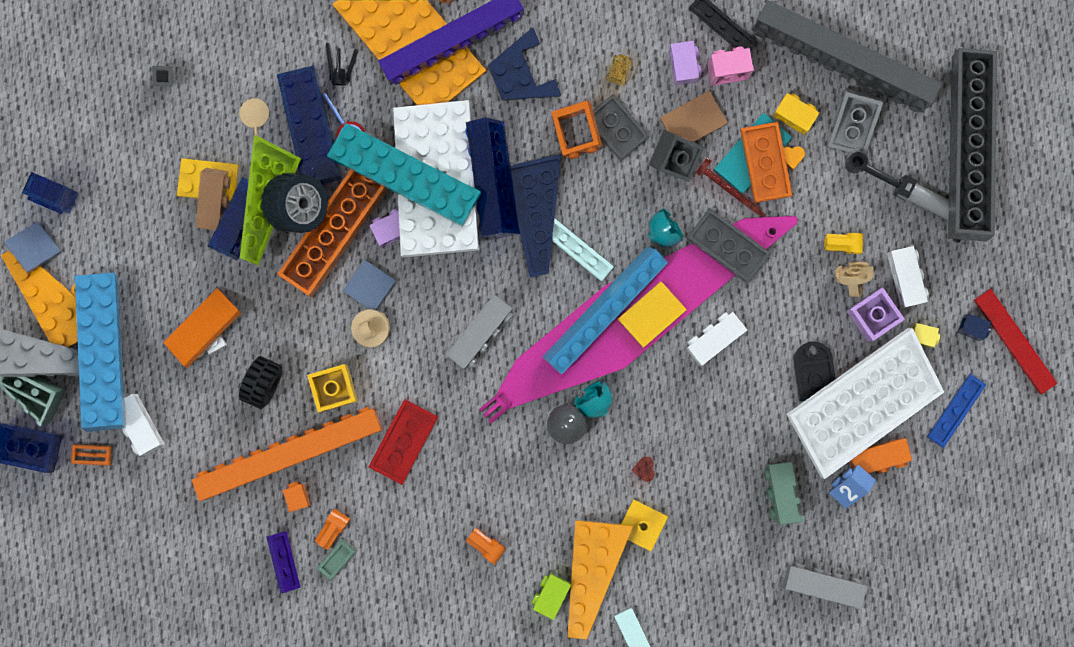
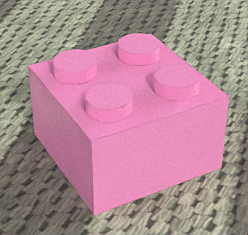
(730, 66)

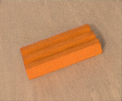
(108, 455)

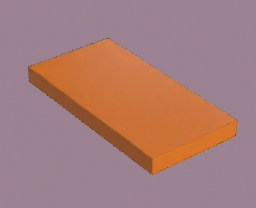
(766, 162)
(202, 327)

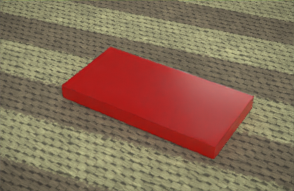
(403, 441)

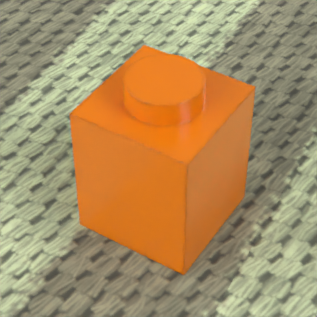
(296, 496)

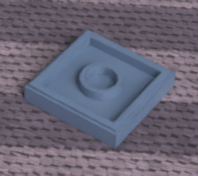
(32, 247)
(369, 285)

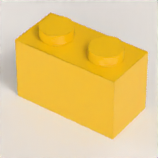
(796, 113)

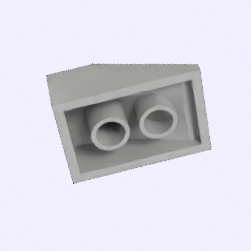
(855, 121)

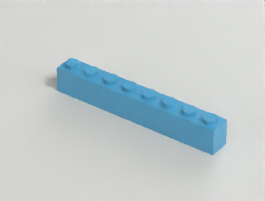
(604, 310)

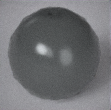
(566, 424)

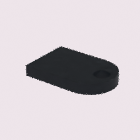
(813, 372)

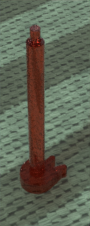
(703, 169)

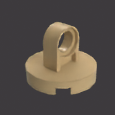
(854, 276)
(370, 328)

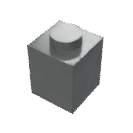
(162, 75)

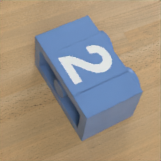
(851, 486)

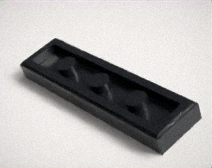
(722, 24)

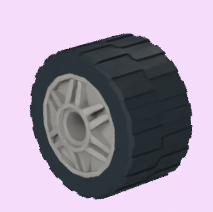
(294, 202)

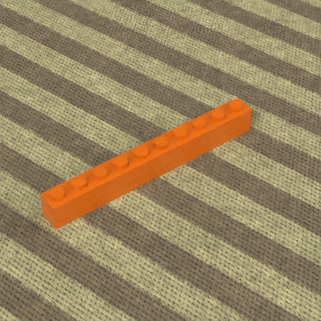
(287, 454)

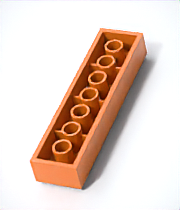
(325, 245)

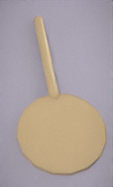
(254, 114)

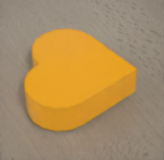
(793, 156)

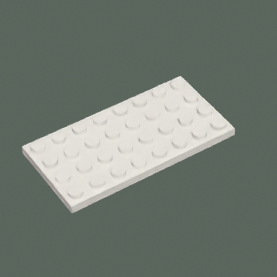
(439, 139)
(865, 403)

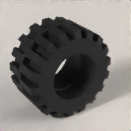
(260, 382)

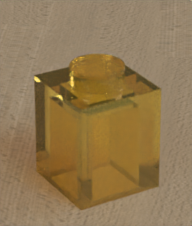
(619, 69)

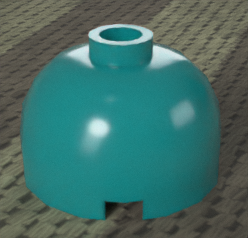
(664, 230)
(595, 400)

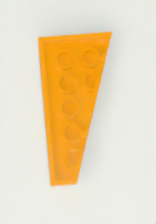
(49, 301)

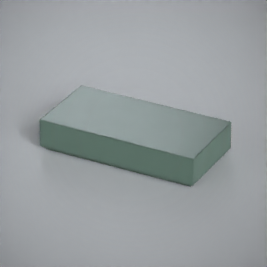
(336, 559)

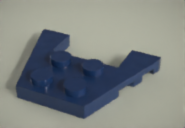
(513, 74)

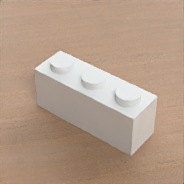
(907, 277)
(715, 338)
(140, 427)

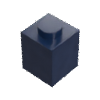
(974, 327)

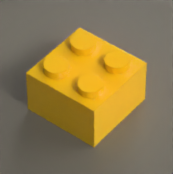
(332, 388)

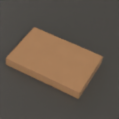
(695, 118)

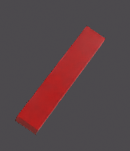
(1015, 341)

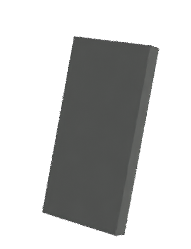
(728, 246)

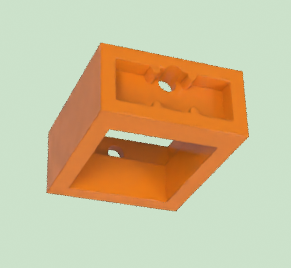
(571, 111)

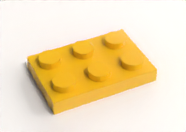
(190, 176)

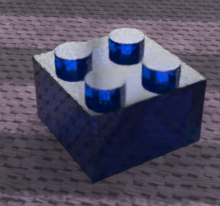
(49, 194)

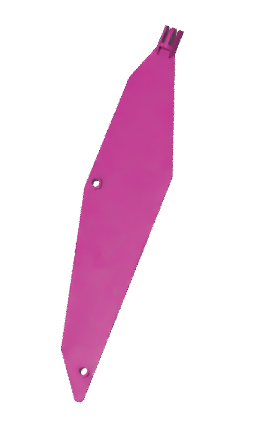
(688, 276)

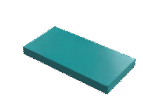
(734, 166)

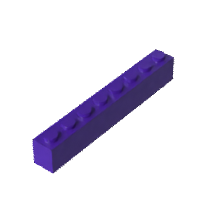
(450, 38)

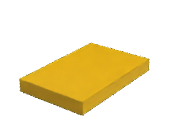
(652, 314)

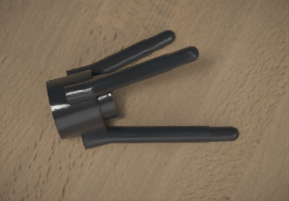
(338, 75)

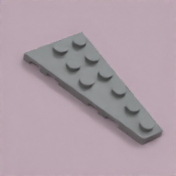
(31, 356)

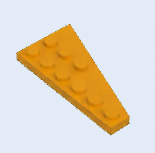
(595, 560)

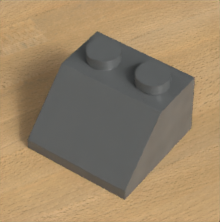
(676, 156)

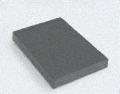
(618, 127)

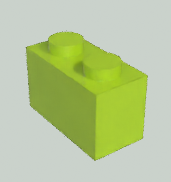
(551, 595)

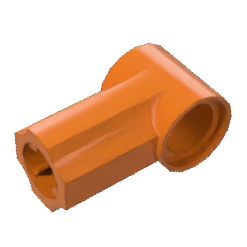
(334, 525)
(488, 547)

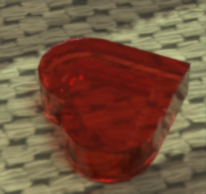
(643, 469)

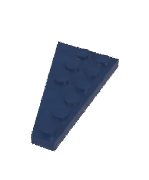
(535, 198)

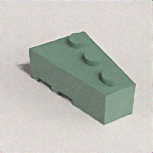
(35, 395)
(782, 493)

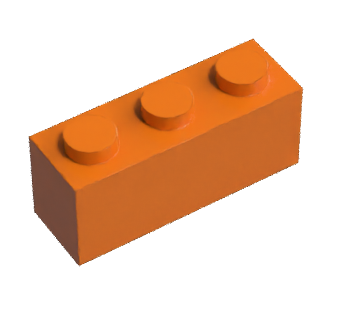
(883, 456)

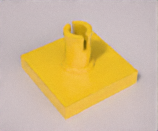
(646, 524)

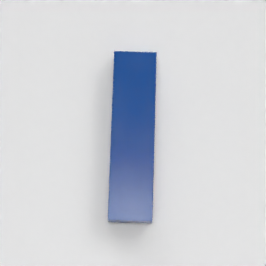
(956, 410)

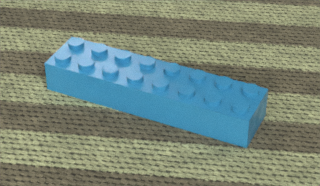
(100, 352)

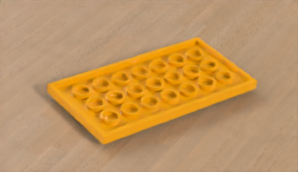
(395, 24)

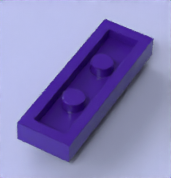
(283, 562)

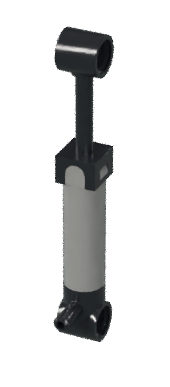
(905, 189)

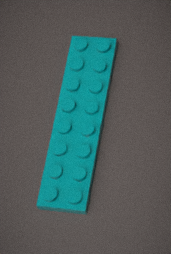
(404, 174)

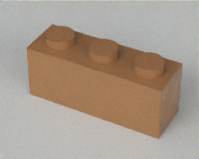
(212, 198)

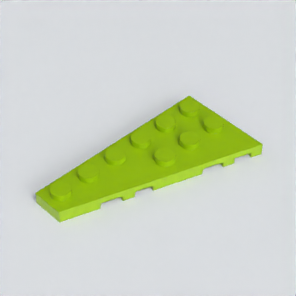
(266, 163)

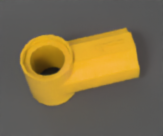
(845, 243)

